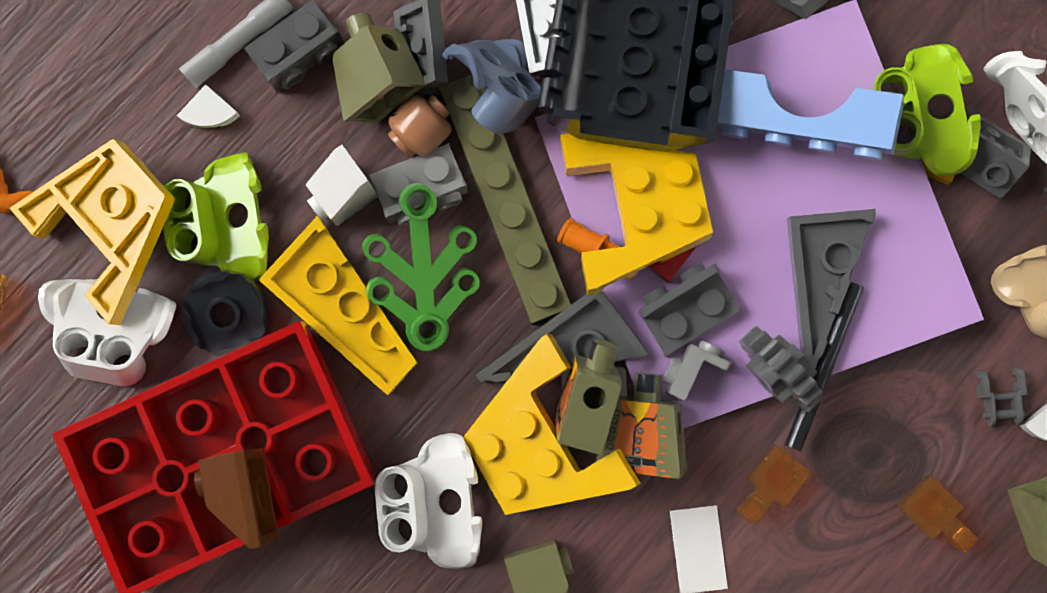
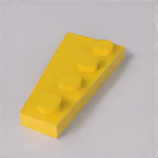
(332, 299)

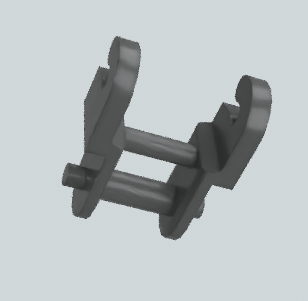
(1016, 411)

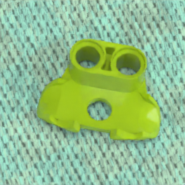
(943, 144)
(224, 184)

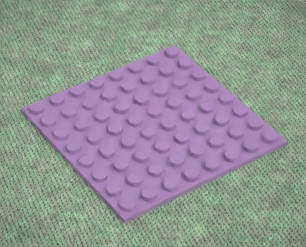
(751, 189)

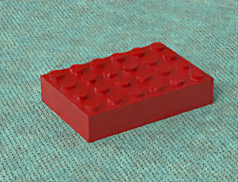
(142, 455)

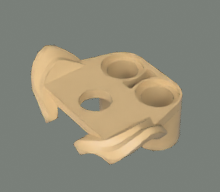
(1024, 285)

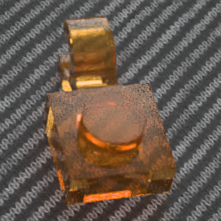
(776, 480)
(935, 511)

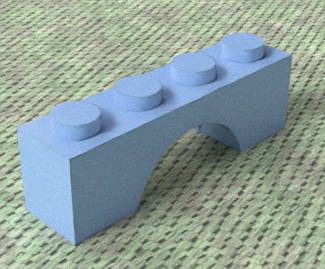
(864, 122)

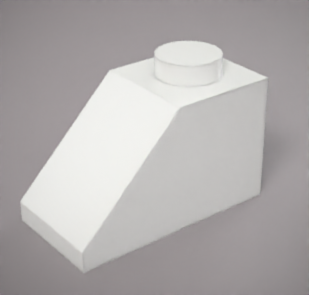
(339, 188)

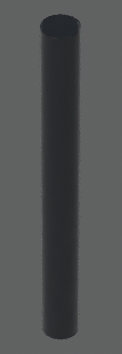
(825, 365)

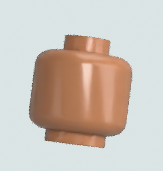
(420, 125)

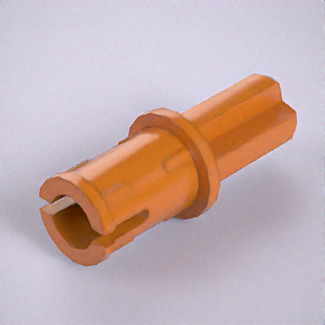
(584, 239)

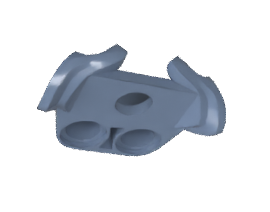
(503, 69)

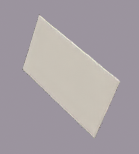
(698, 549)

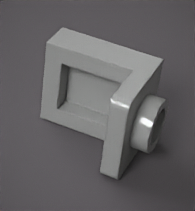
(683, 372)

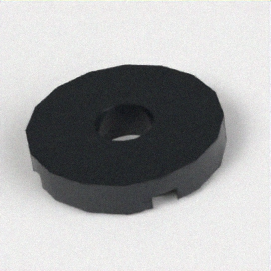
(238, 291)

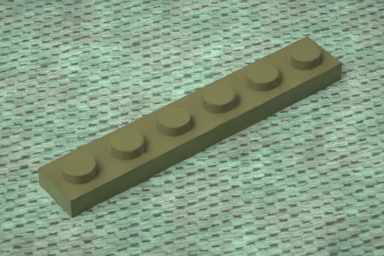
(506, 205)

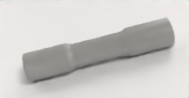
(215, 56)

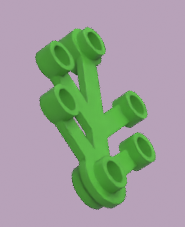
(423, 275)

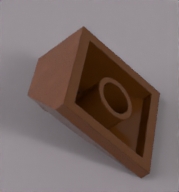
(239, 494)

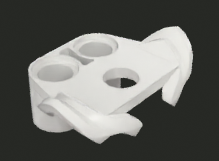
(1023, 96)
(79, 326)
(447, 538)

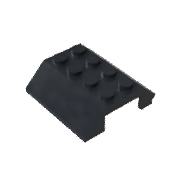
(637, 71)

